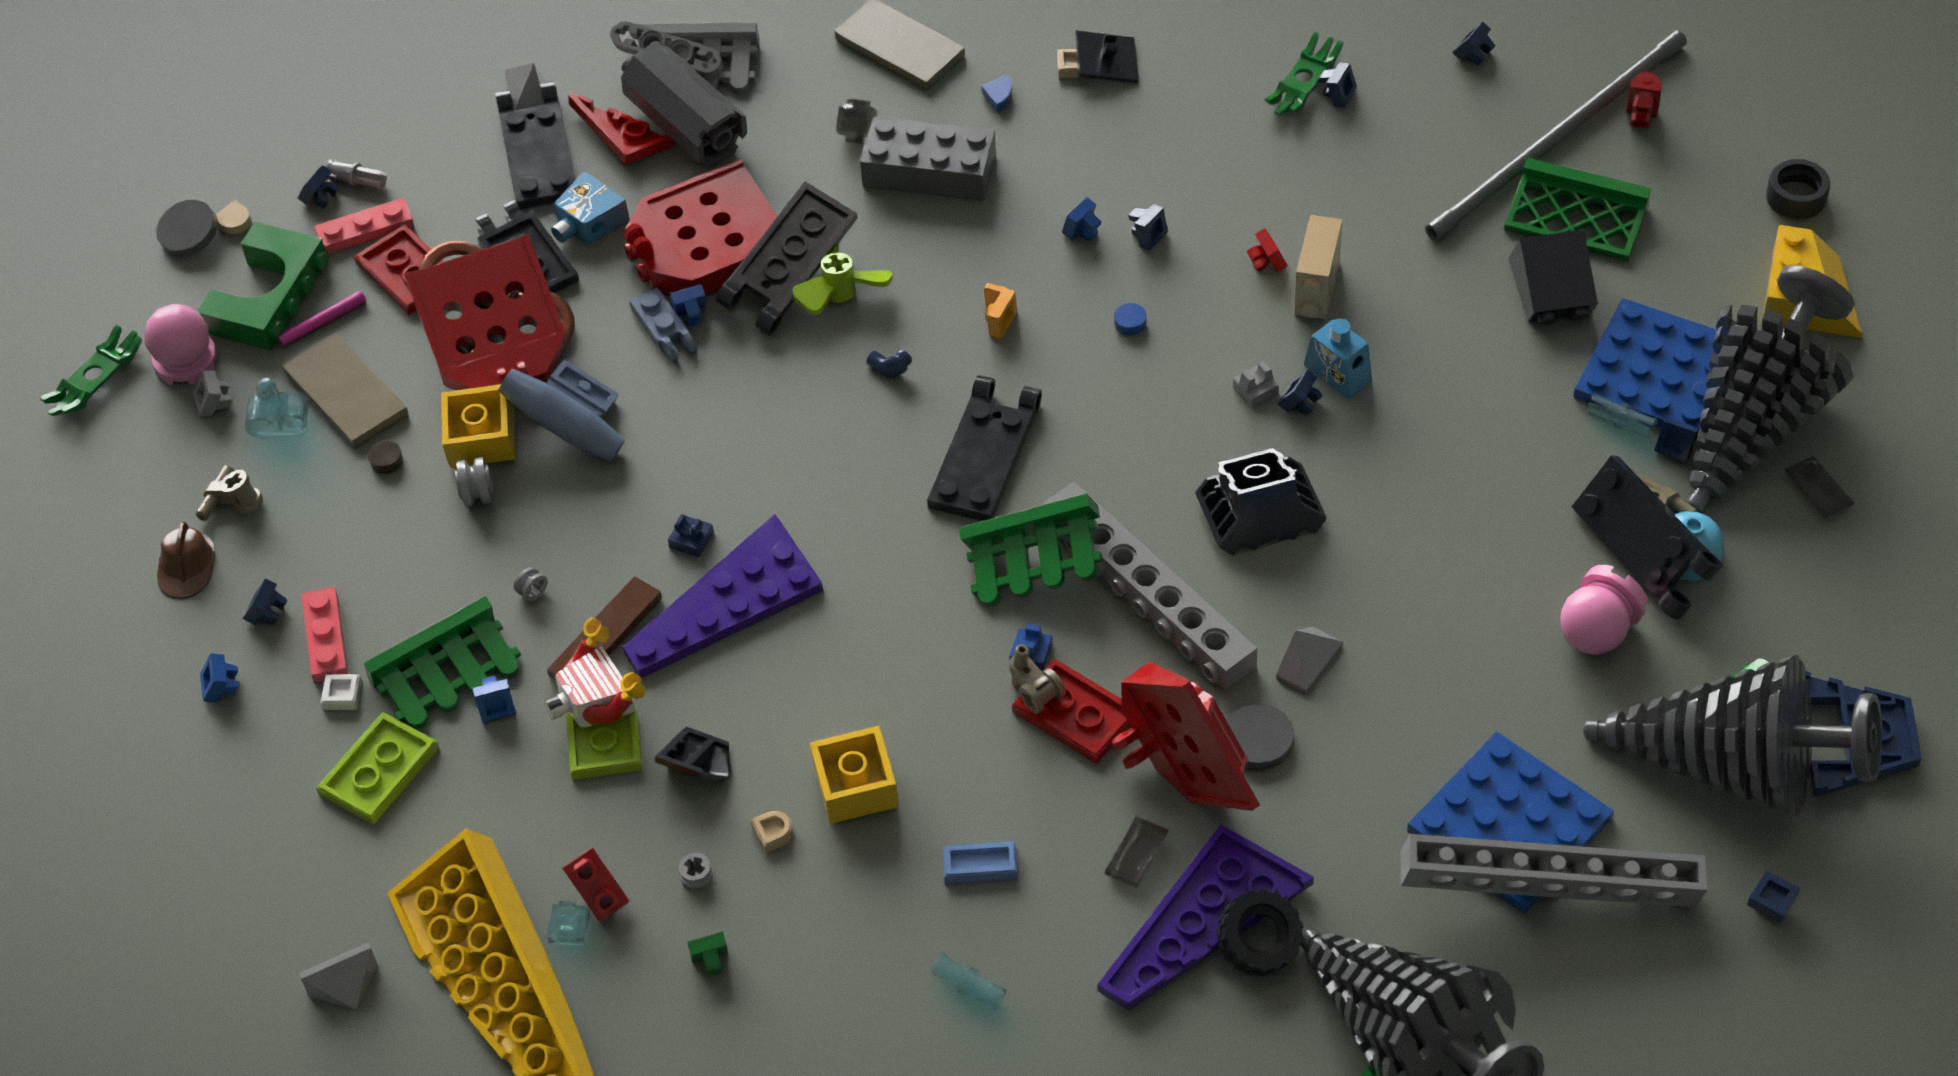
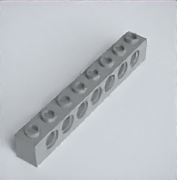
(1167, 601)
(1553, 870)

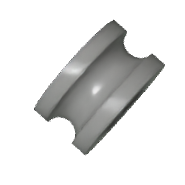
(530, 584)
(692, 861)

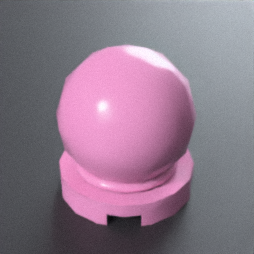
(179, 344)
(1602, 611)

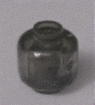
(855, 119)

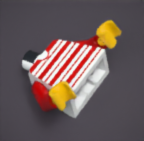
(592, 684)

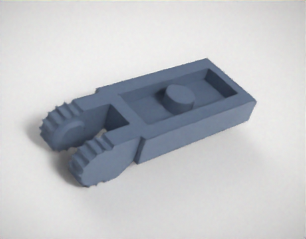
(662, 322)

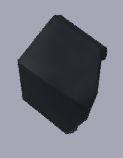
(697, 755)

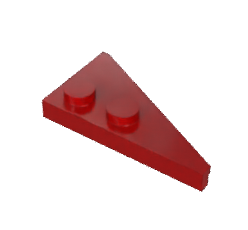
(624, 135)

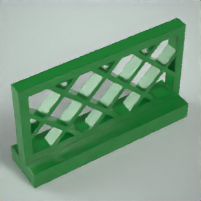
(1584, 190)

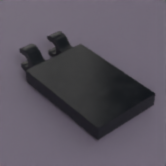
(554, 264)

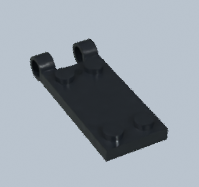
(536, 148)
(788, 253)
(983, 452)
(1644, 534)

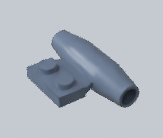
(567, 406)

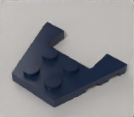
(1899, 738)

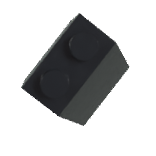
(1554, 276)

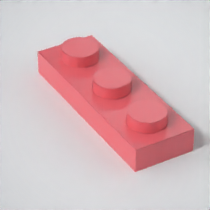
(364, 225)
(324, 633)

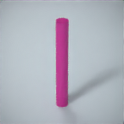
(321, 318)

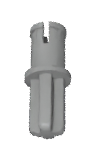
(356, 174)

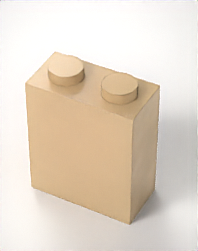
(1318, 267)

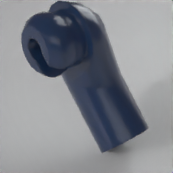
(889, 366)

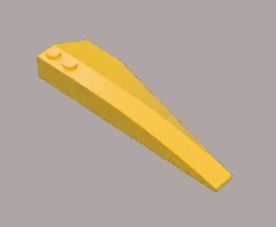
(486, 952)

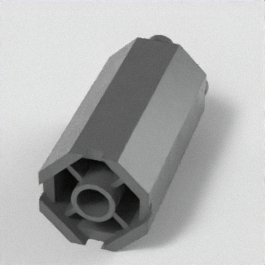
(683, 104)

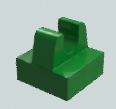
(708, 949)

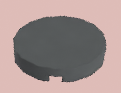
(186, 227)
(1263, 734)

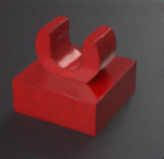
(1266, 252)

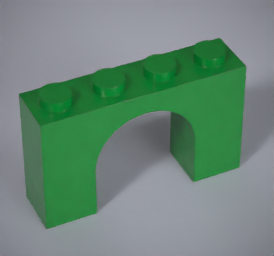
(263, 318)

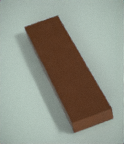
(619, 616)

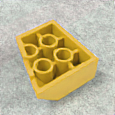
(1807, 249)

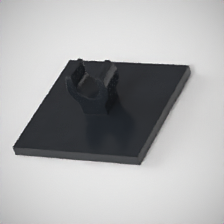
(1106, 56)

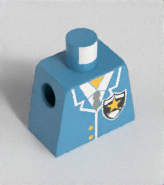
(588, 211)
(1340, 357)

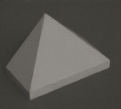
(524, 86)
(1307, 658)
(342, 978)

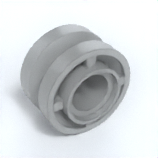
(474, 482)

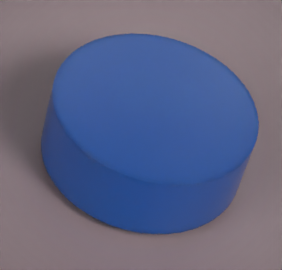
(1130, 318)

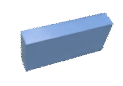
(980, 862)

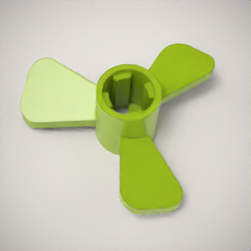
(836, 282)

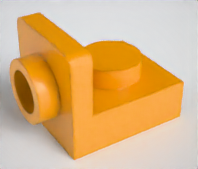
(1000, 310)

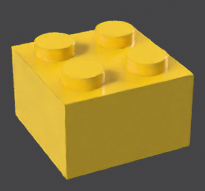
(477, 425)
(854, 774)

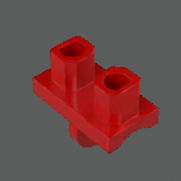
(1644, 99)
(596, 884)

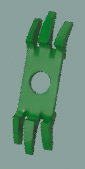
(1306, 63)
(105, 358)

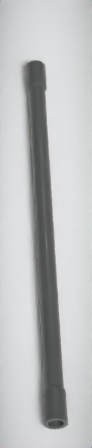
(1450, 218)

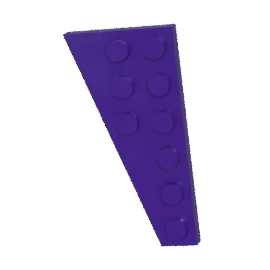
(742, 589)
(1186, 919)

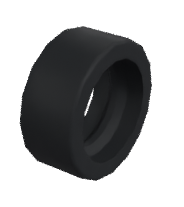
(1798, 171)

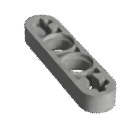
(673, 42)

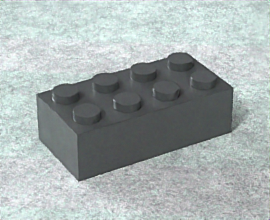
(928, 158)

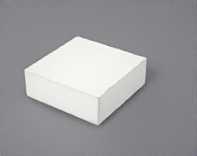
(341, 692)

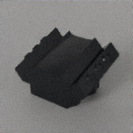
(1259, 500)

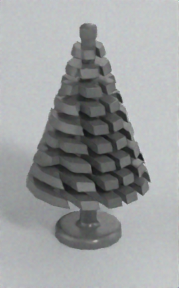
(1766, 381)
(1745, 734)
(1420, 1010)

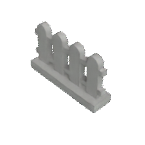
(728, 38)

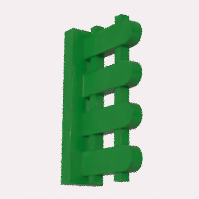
(1028, 528)
(433, 646)

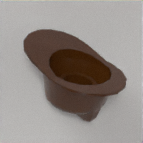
(184, 562)

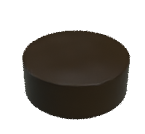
(385, 456)

